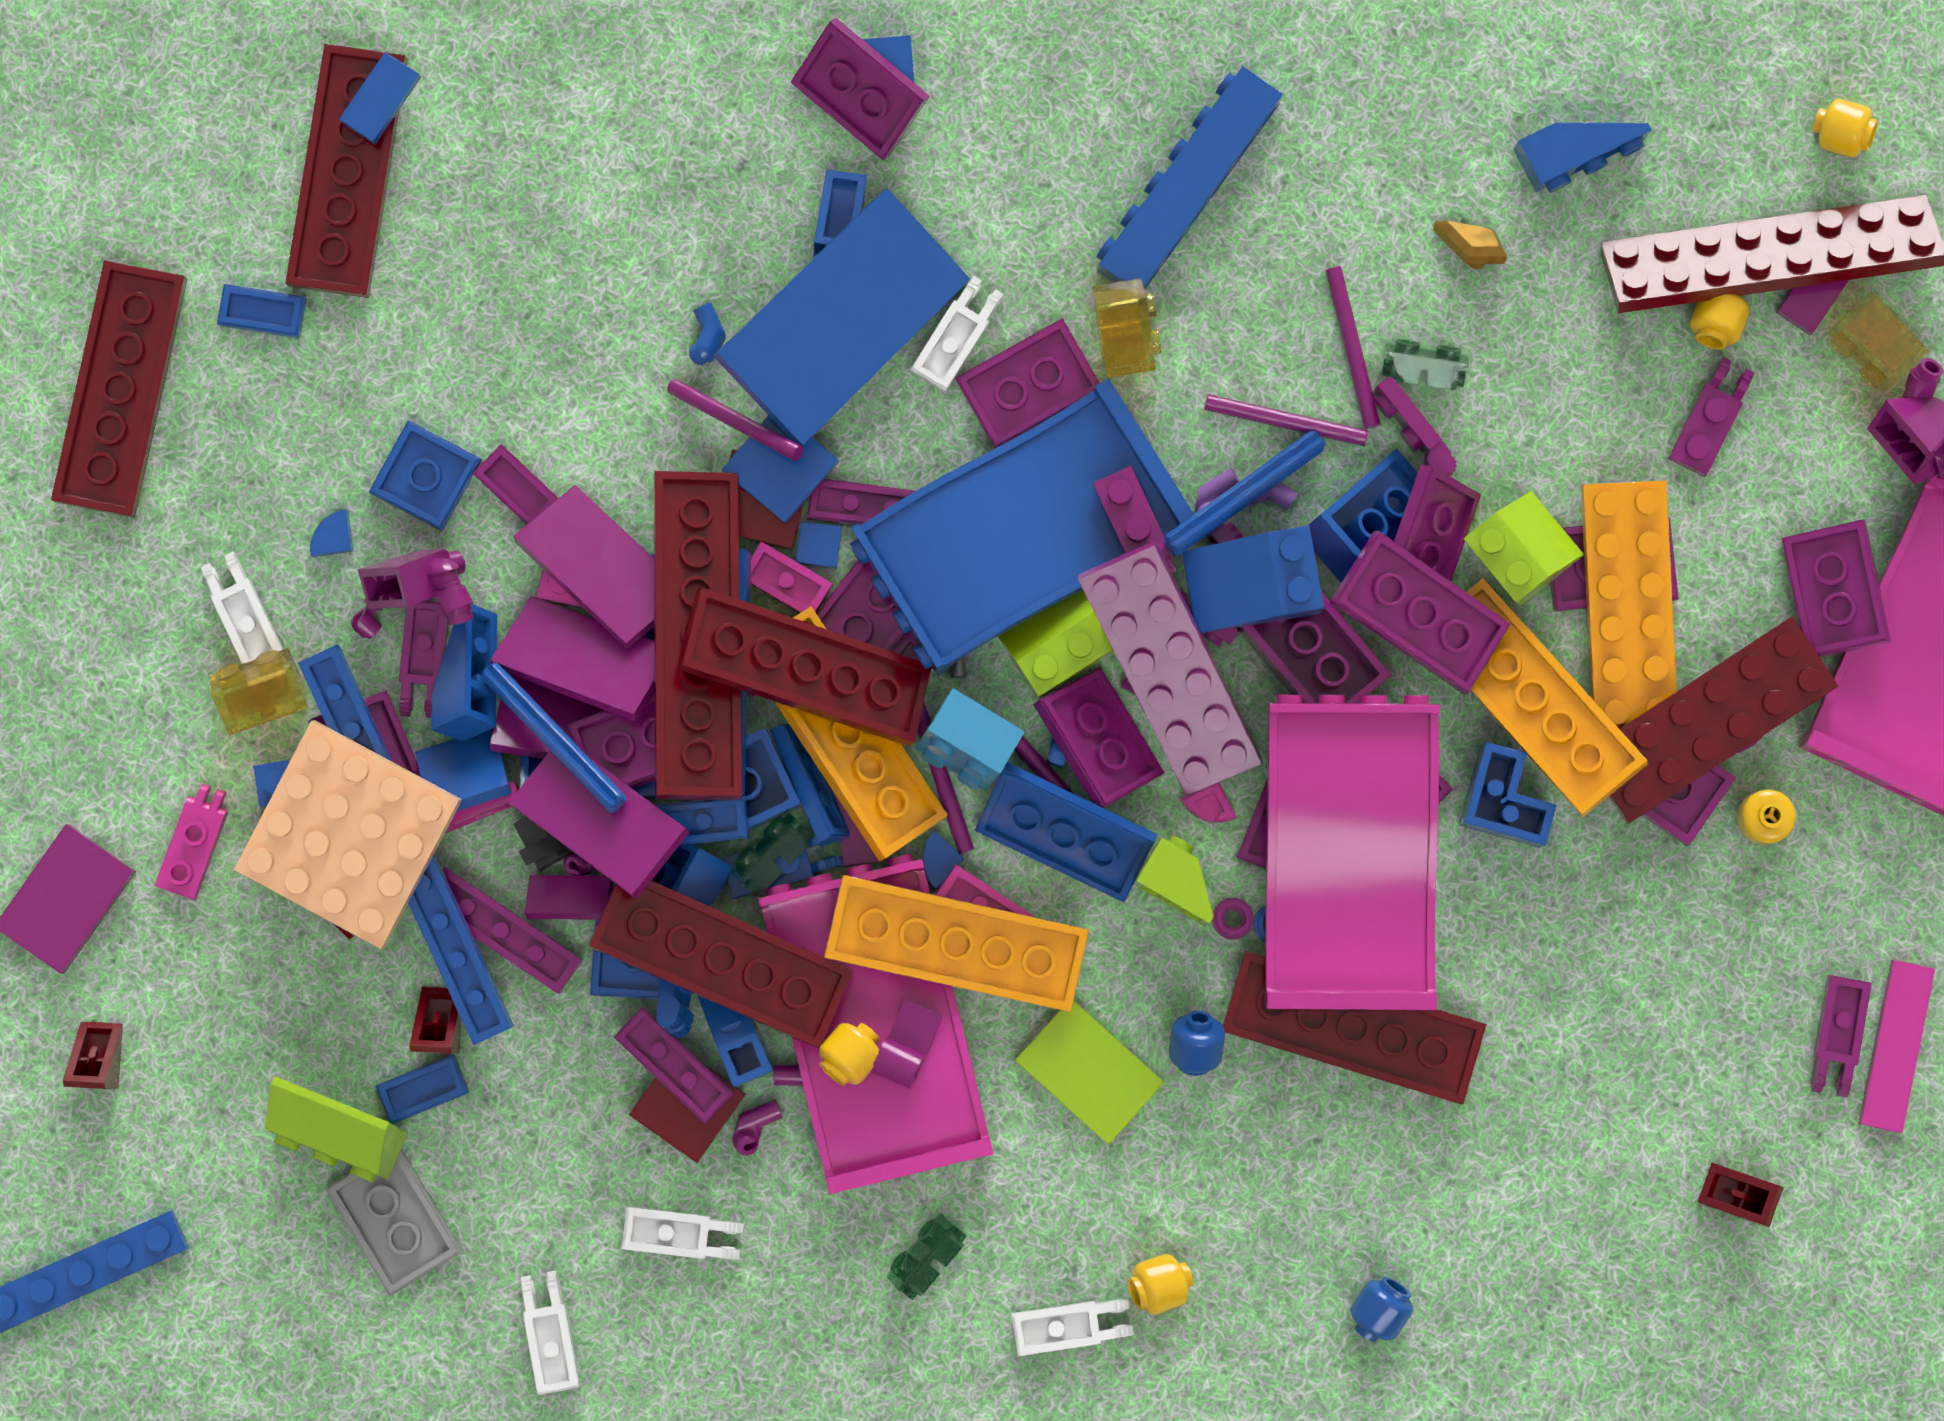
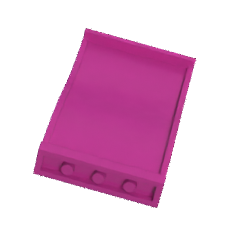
(1890, 696)
(1351, 853)
(880, 1126)

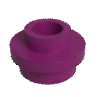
(1240, 907)

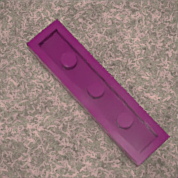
(513, 936)

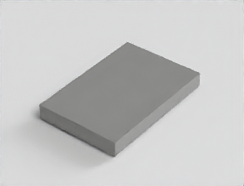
(395, 1224)

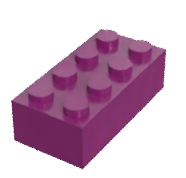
(1318, 655)

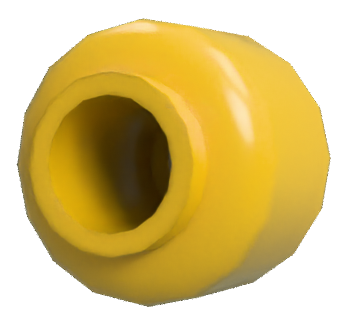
(1845, 128)
(1719, 321)
(1752, 819)
(849, 1053)
(1160, 1284)

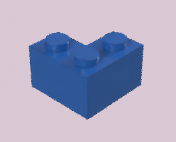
(1493, 801)

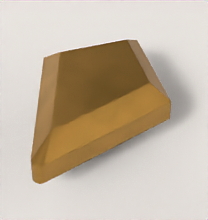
(1471, 243)

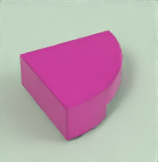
(1210, 804)

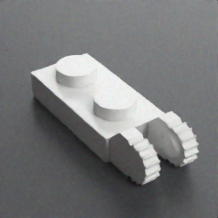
(955, 338)
(241, 612)
(676, 1233)
(1066, 1326)
(549, 1338)

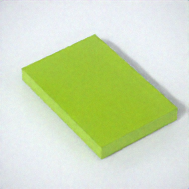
(1089, 1072)

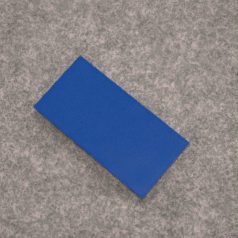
(842, 317)

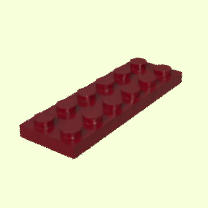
(340, 184)
(119, 389)
(804, 666)
(1721, 715)
(722, 960)
(1407, 1048)

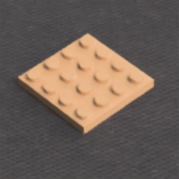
(347, 834)

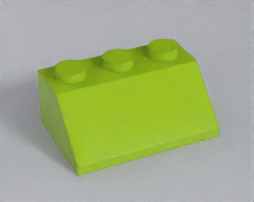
(1057, 644)
(332, 1130)

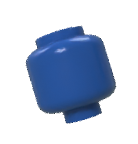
(1196, 1043)
(1381, 1309)

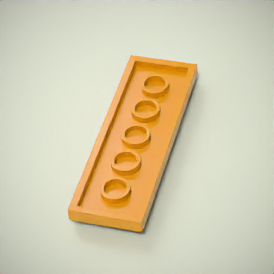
(1628, 596)
(1552, 714)
(868, 776)
(956, 943)

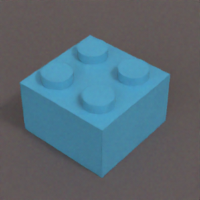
(969, 741)

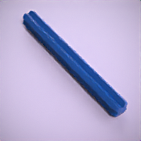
(1244, 493)
(554, 737)

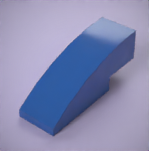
(840, 204)

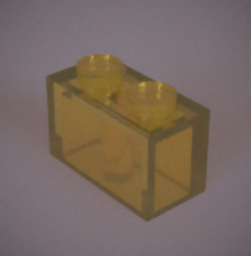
(1125, 328)
(1877, 342)
(258, 690)

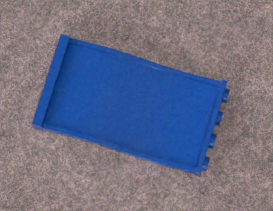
(1011, 528)

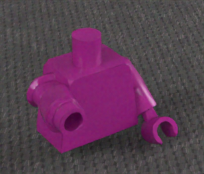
(1913, 424)
(410, 581)

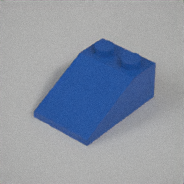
(1368, 506)
(1253, 580)

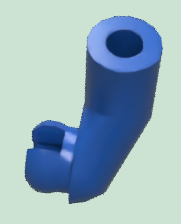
(711, 337)

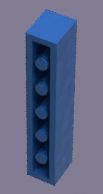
(1191, 179)

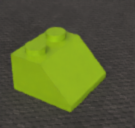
(1523, 547)
(1177, 879)

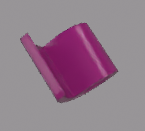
(907, 1044)

